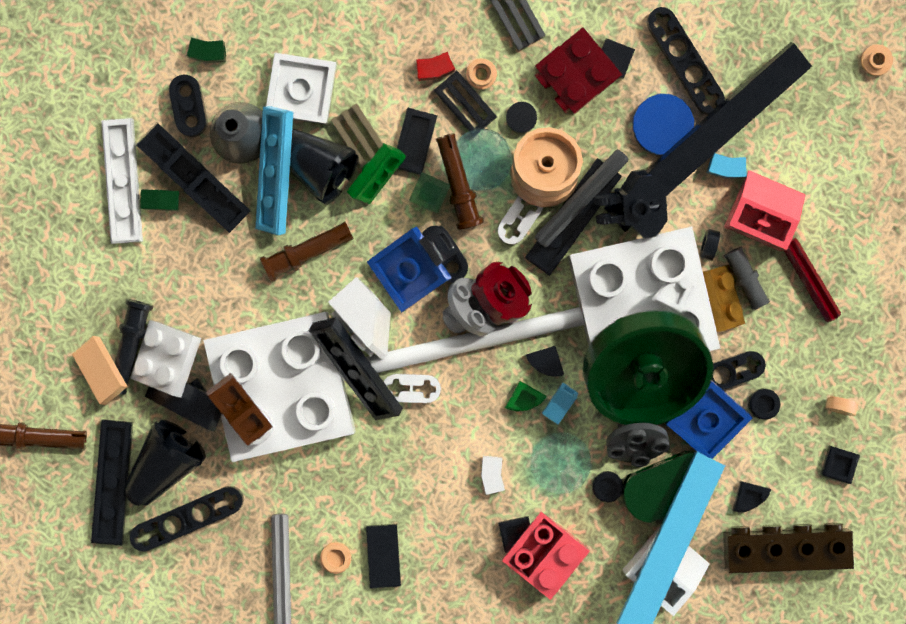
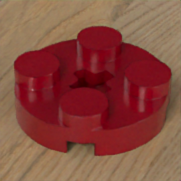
(488, 292)

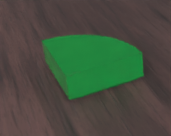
(525, 398)

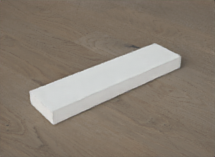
(122, 180)

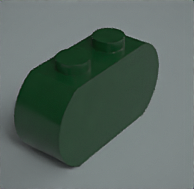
(652, 489)

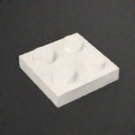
(302, 87)
(165, 358)

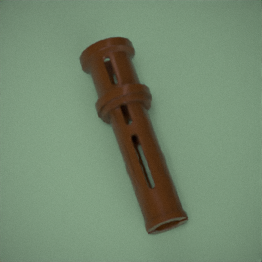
(462, 196)
(293, 257)
(23, 436)

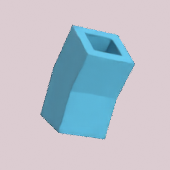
(727, 167)
(560, 403)

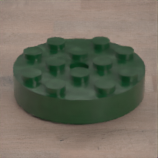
(647, 368)

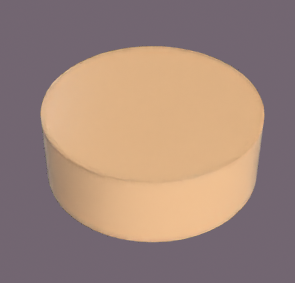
(841, 406)
(335, 557)

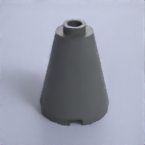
(243, 143)

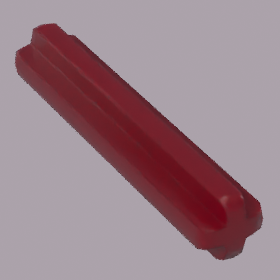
(812, 281)

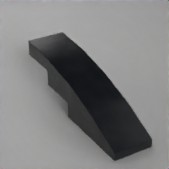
(193, 177)

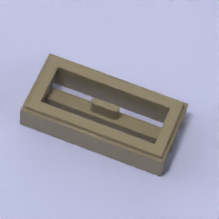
(346, 115)

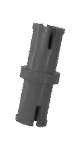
(747, 278)

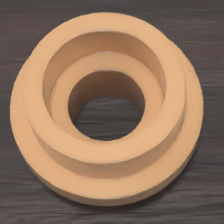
(481, 64)
(868, 64)

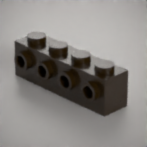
(788, 549)

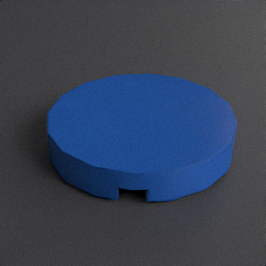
(661, 123)

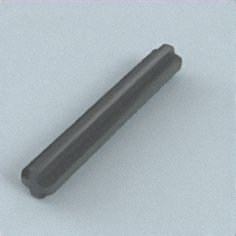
(581, 198)

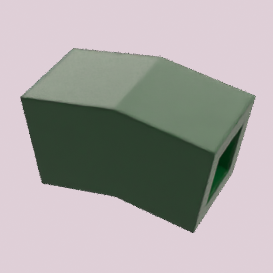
(207, 51)
(159, 200)

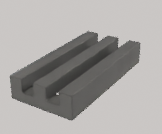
(529, 13)

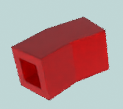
(434, 67)

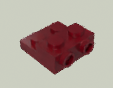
(577, 71)

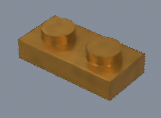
(723, 298)

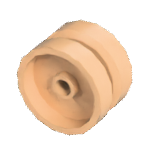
(546, 167)

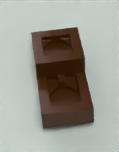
(239, 409)

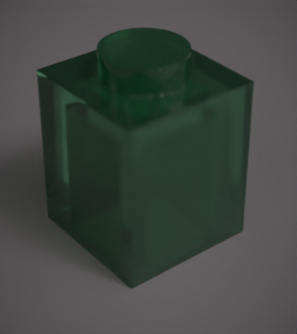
(429, 193)

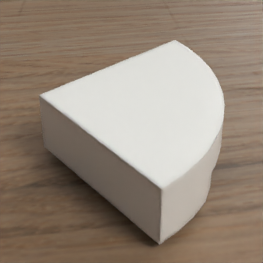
(674, 295)

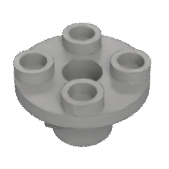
(465, 310)

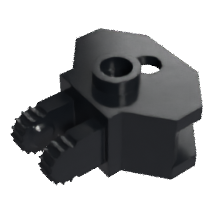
(638, 203)

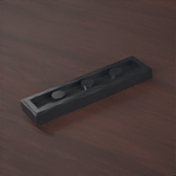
(549, 257)
(355, 368)
(110, 481)

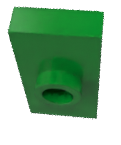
(376, 173)

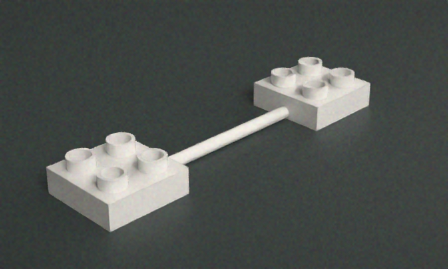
(307, 394)

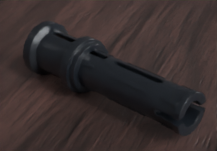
(131, 331)

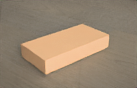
(99, 370)

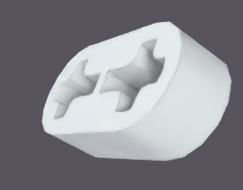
(523, 227)
(414, 380)

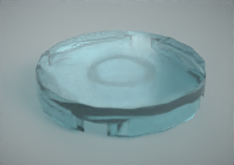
(484, 158)
(560, 451)

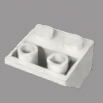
(364, 316)
(685, 580)

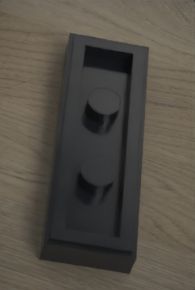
(193, 405)

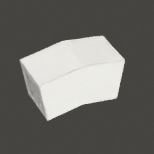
(492, 474)

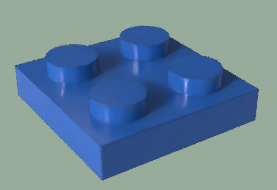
(407, 270)
(711, 422)

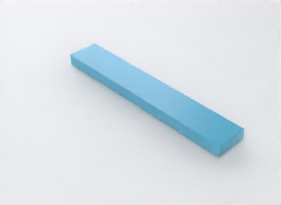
(671, 541)

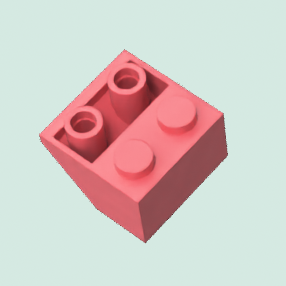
(766, 211)
(546, 555)

